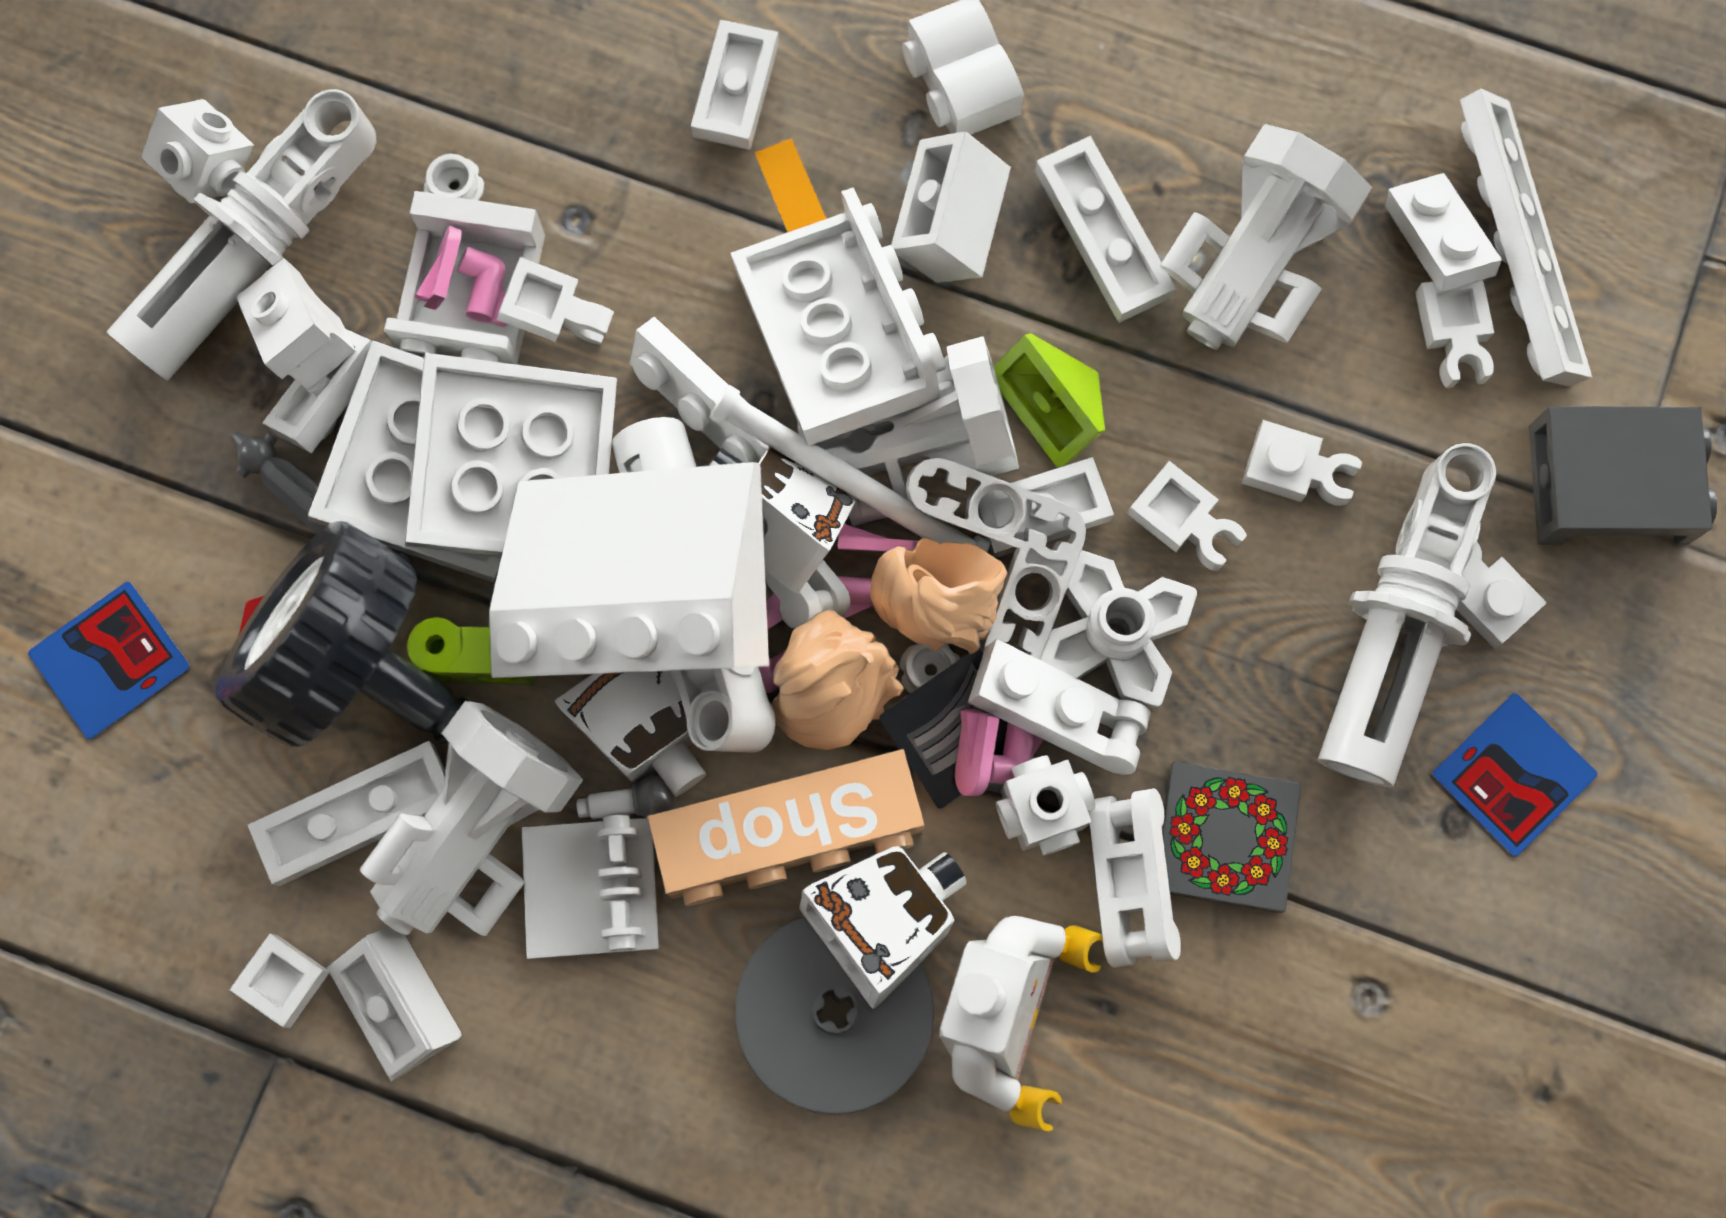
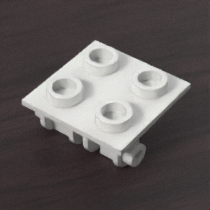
(589, 888)

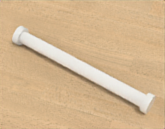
(835, 470)

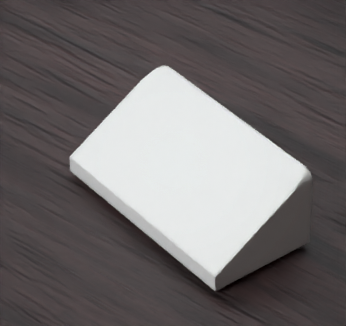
(394, 1001)

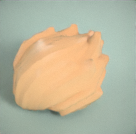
(938, 593)
(832, 682)

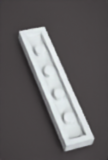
(1524, 240)

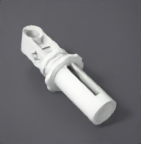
(245, 232)
(1413, 597)
(722, 705)

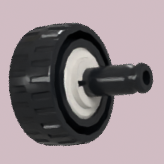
(327, 638)

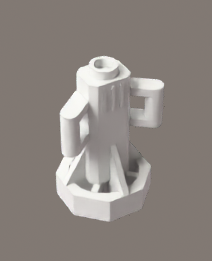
(1289, 201)
(961, 426)
(490, 782)

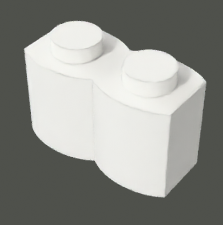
(963, 67)

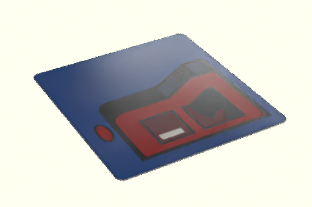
(108, 660)
(1514, 774)

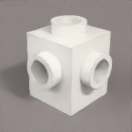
(196, 149)
(1031, 825)

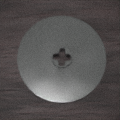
(816, 1062)

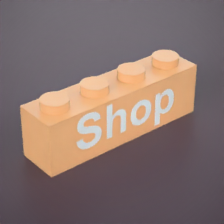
(786, 826)

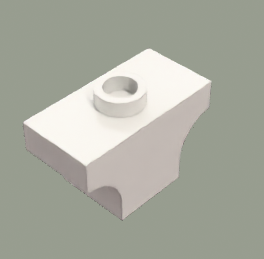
(293, 326)

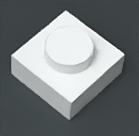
(279, 980)

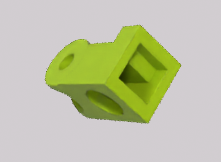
(455, 653)

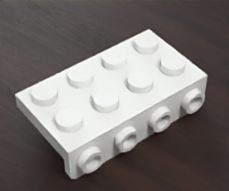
(840, 323)

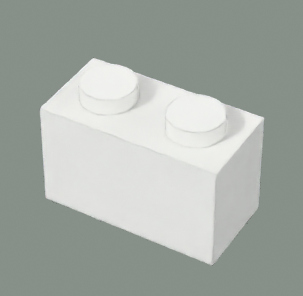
(950, 207)

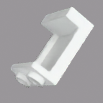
(448, 331)

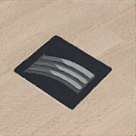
(930, 727)

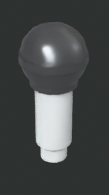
(644, 799)

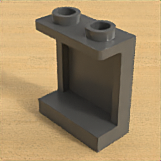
(1621, 472)

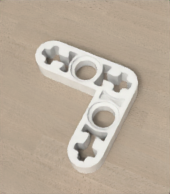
(1030, 554)

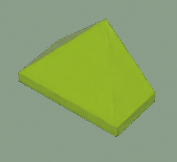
(1052, 397)

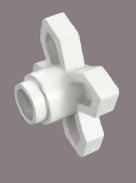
(1145, 615)

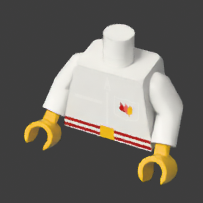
(997, 1008)

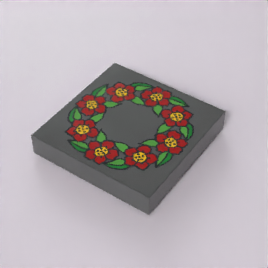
(1229, 836)

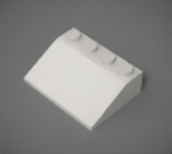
(632, 574)

